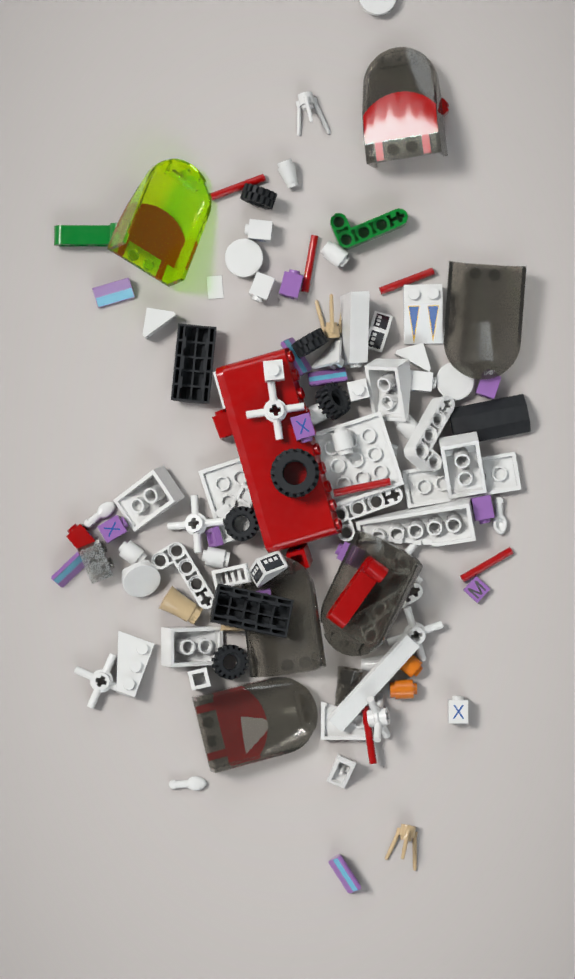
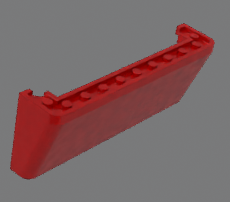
(281, 519)

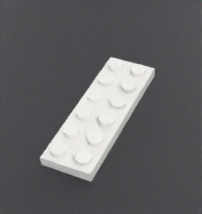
(430, 487)

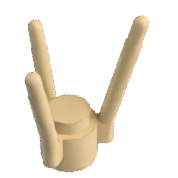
(331, 329)
(407, 834)

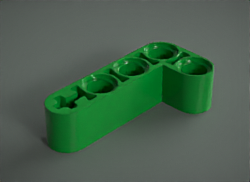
(370, 225)
(83, 235)

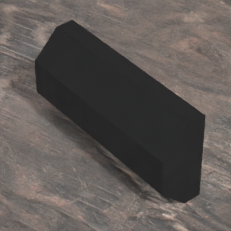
(193, 363)
(492, 418)
(251, 610)

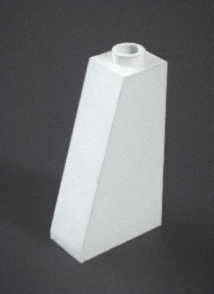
(355, 327)

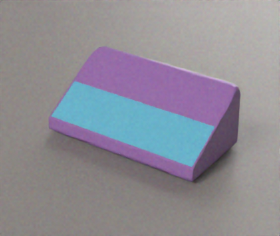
(113, 292)
(300, 364)
(327, 376)
(68, 570)
(344, 874)

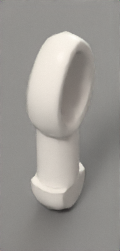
(104, 511)
(499, 521)
(194, 783)

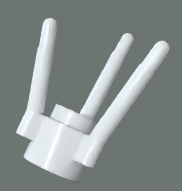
(306, 102)

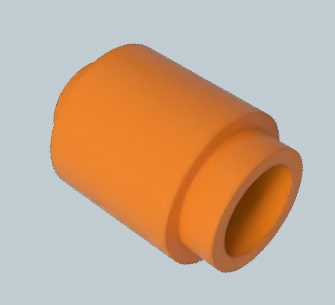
(412, 666)
(403, 689)

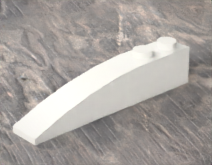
(427, 525)

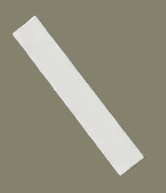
(373, 682)

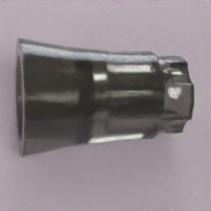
(347, 680)

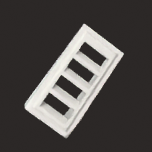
(218, 579)

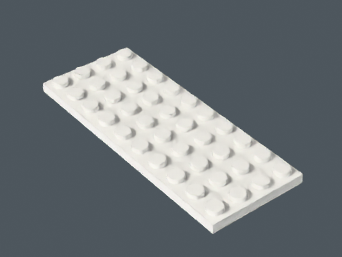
(371, 461)

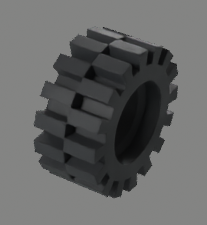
(258, 196)
(309, 343)
(333, 401)
(230, 523)
(240, 665)

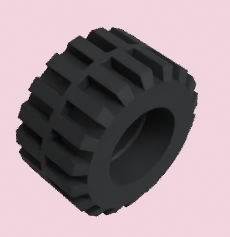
(302, 457)

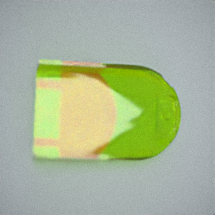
(164, 221)

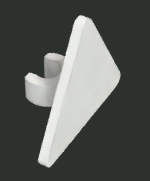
(331, 356)

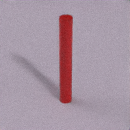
(237, 187)
(309, 263)
(406, 281)
(361, 487)
(485, 565)
(369, 737)

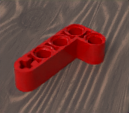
(356, 591)

